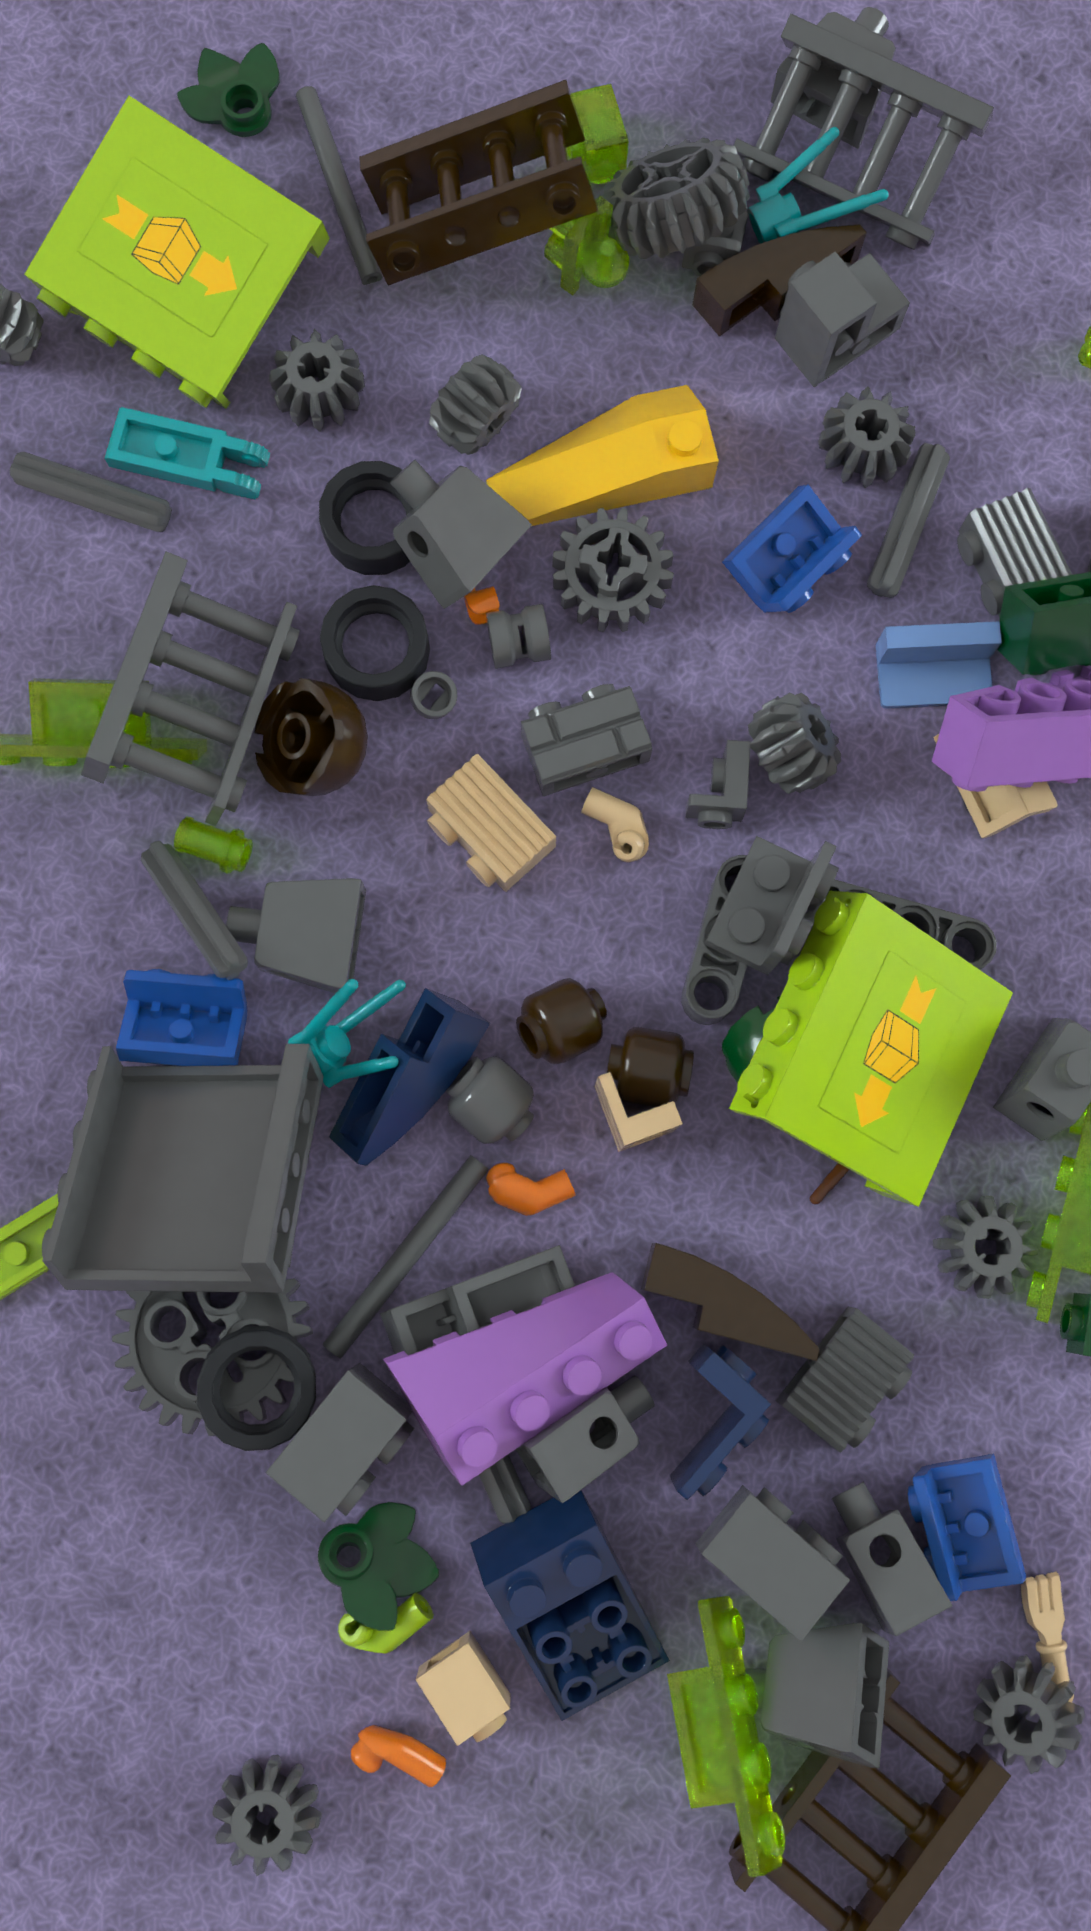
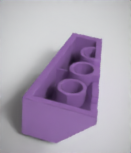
(1019, 734)
(524, 1371)

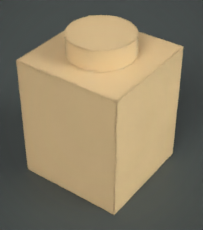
(465, 1690)

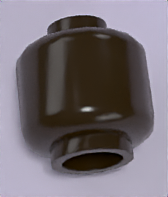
(561, 1021)
(651, 1067)

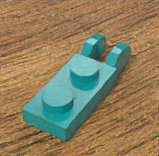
(183, 453)

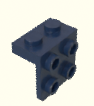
(738, 1424)

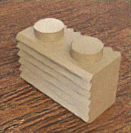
(489, 824)

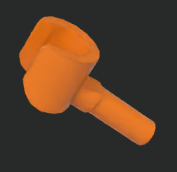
(480, 603)

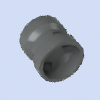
(506, 639)

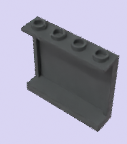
(186, 1176)

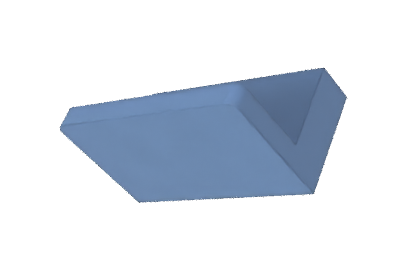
(934, 662)

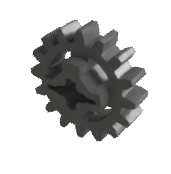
(637, 573)

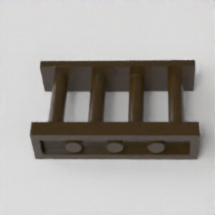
(468, 151)
(932, 1830)

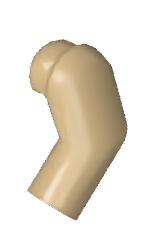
(624, 824)

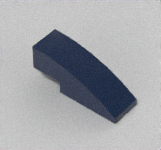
(430, 1057)

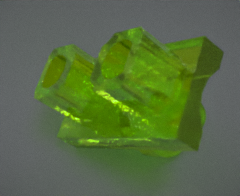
(586, 249)

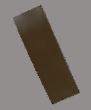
(762, 273)
(724, 1302)

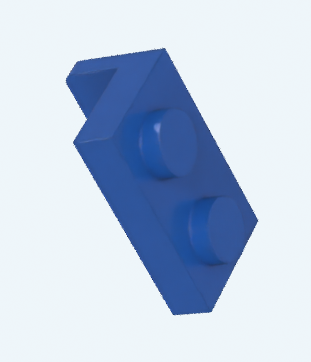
(790, 552)
(182, 1019)
(966, 1525)

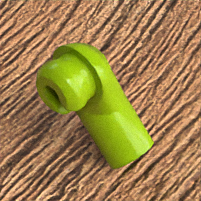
(411, 1617)

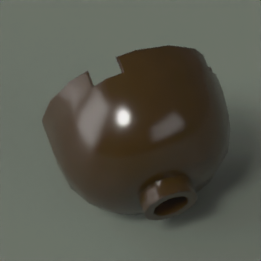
(310, 738)

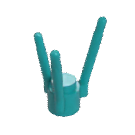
(780, 215)
(331, 1043)

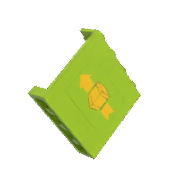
(172, 252)
(873, 1045)

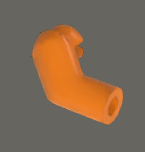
(524, 1194)
(399, 1750)

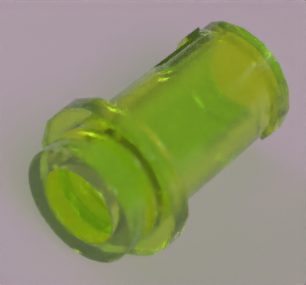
(213, 844)

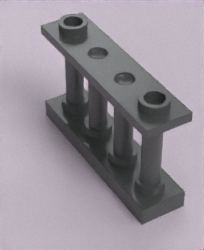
(909, 94)
(134, 696)

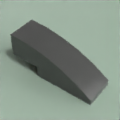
(476, 1300)

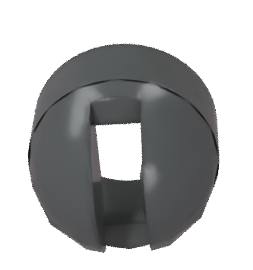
(442, 704)

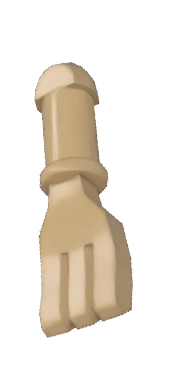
(1046, 1615)

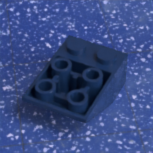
(568, 1603)

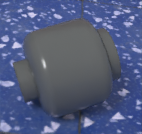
(490, 1100)

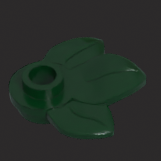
(230, 86)
(387, 1566)

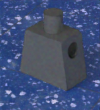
(824, 85)
(454, 529)
(305, 930)
(1053, 1076)
(568, 1457)
(904, 1587)
(826, 1691)

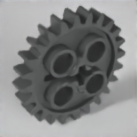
(166, 1366)

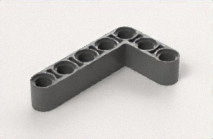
(728, 974)

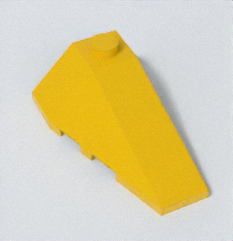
(625, 457)

